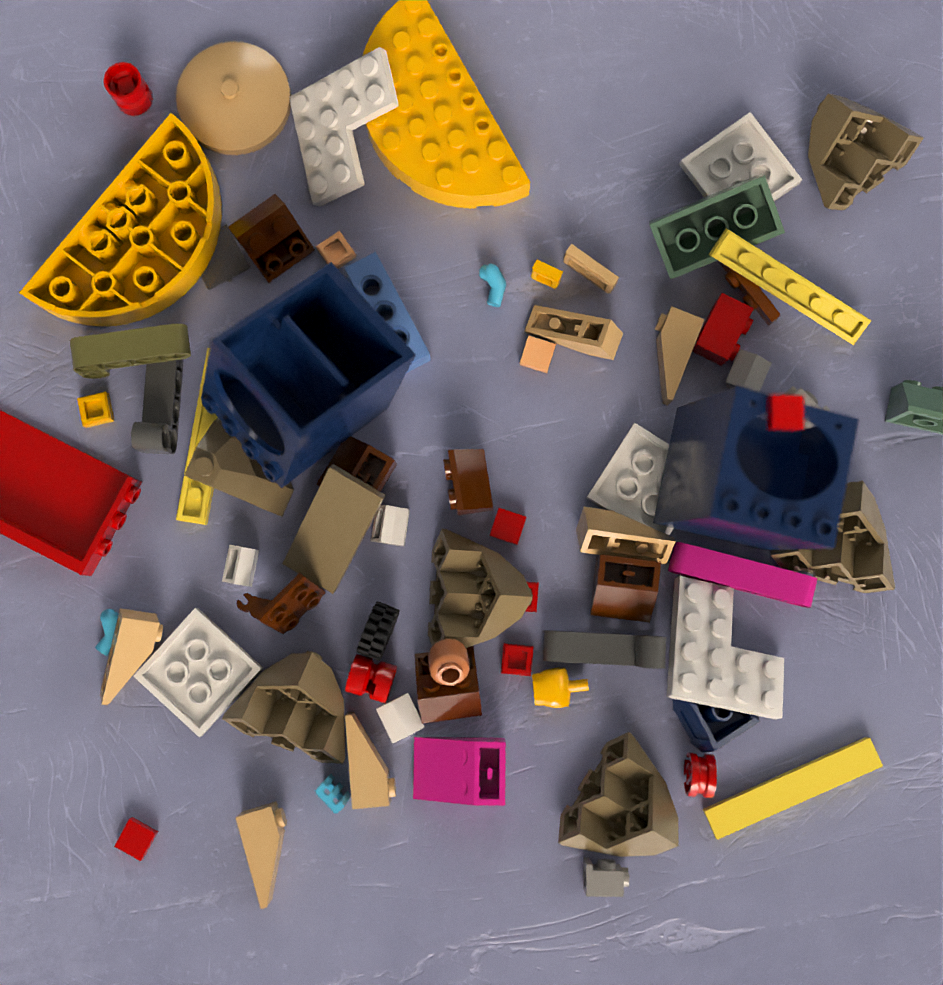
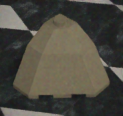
(854, 149)
(226, 467)
(860, 548)
(473, 592)
(296, 706)
(621, 806)

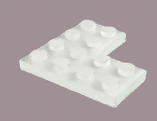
(329, 113)
(705, 664)

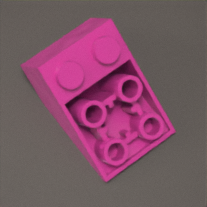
(460, 770)

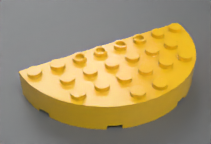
(442, 131)
(140, 238)

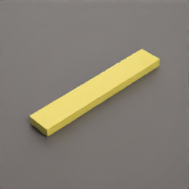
(789, 286)
(196, 497)
(792, 787)

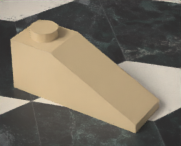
(575, 331)
(674, 345)
(617, 535)
(130, 647)
(367, 770)
(262, 841)

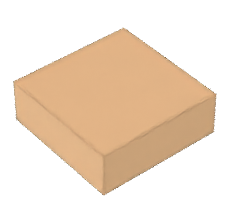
(336, 250)
(537, 354)

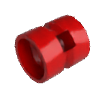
(128, 89)
(370, 678)

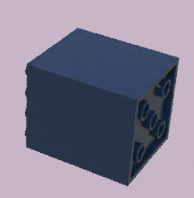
(304, 373)
(754, 483)

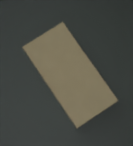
(333, 528)

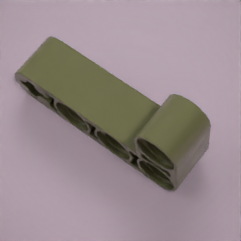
(99, 353)

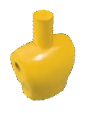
(554, 688)

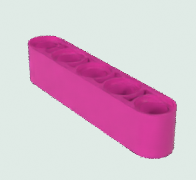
(742, 574)

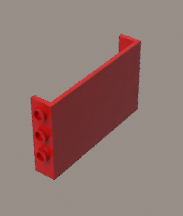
(59, 497)

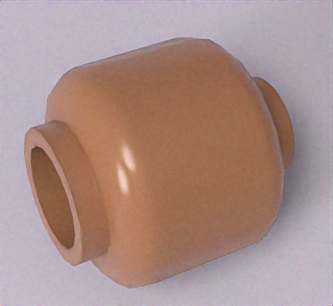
(448, 662)

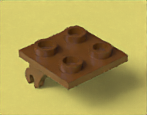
(287, 606)

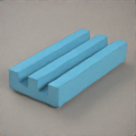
(334, 792)

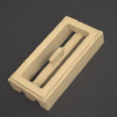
(590, 269)

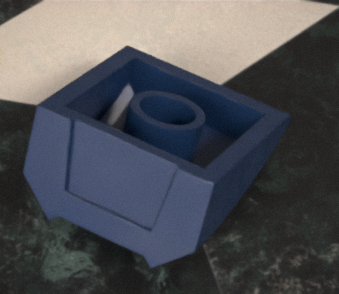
(711, 726)

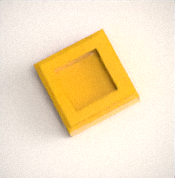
(546, 274)
(95, 409)

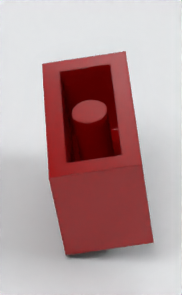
(722, 330)

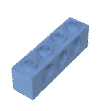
(371, 272)

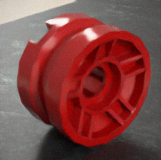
(700, 775)

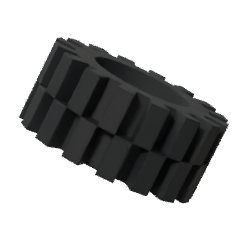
(378, 630)

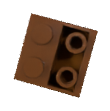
(271, 238)
(363, 463)
(470, 481)
(625, 588)
(446, 702)

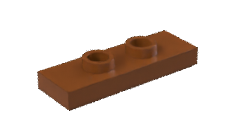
(753, 295)

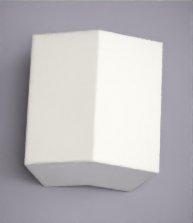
(390, 525)
(240, 565)
(400, 718)

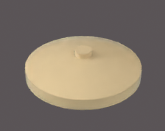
(234, 98)

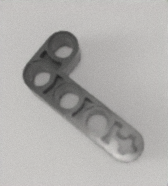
(160, 409)
(605, 649)

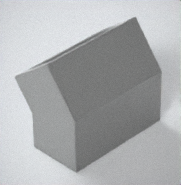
(748, 371)

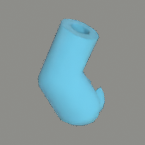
(497, 282)
(108, 619)

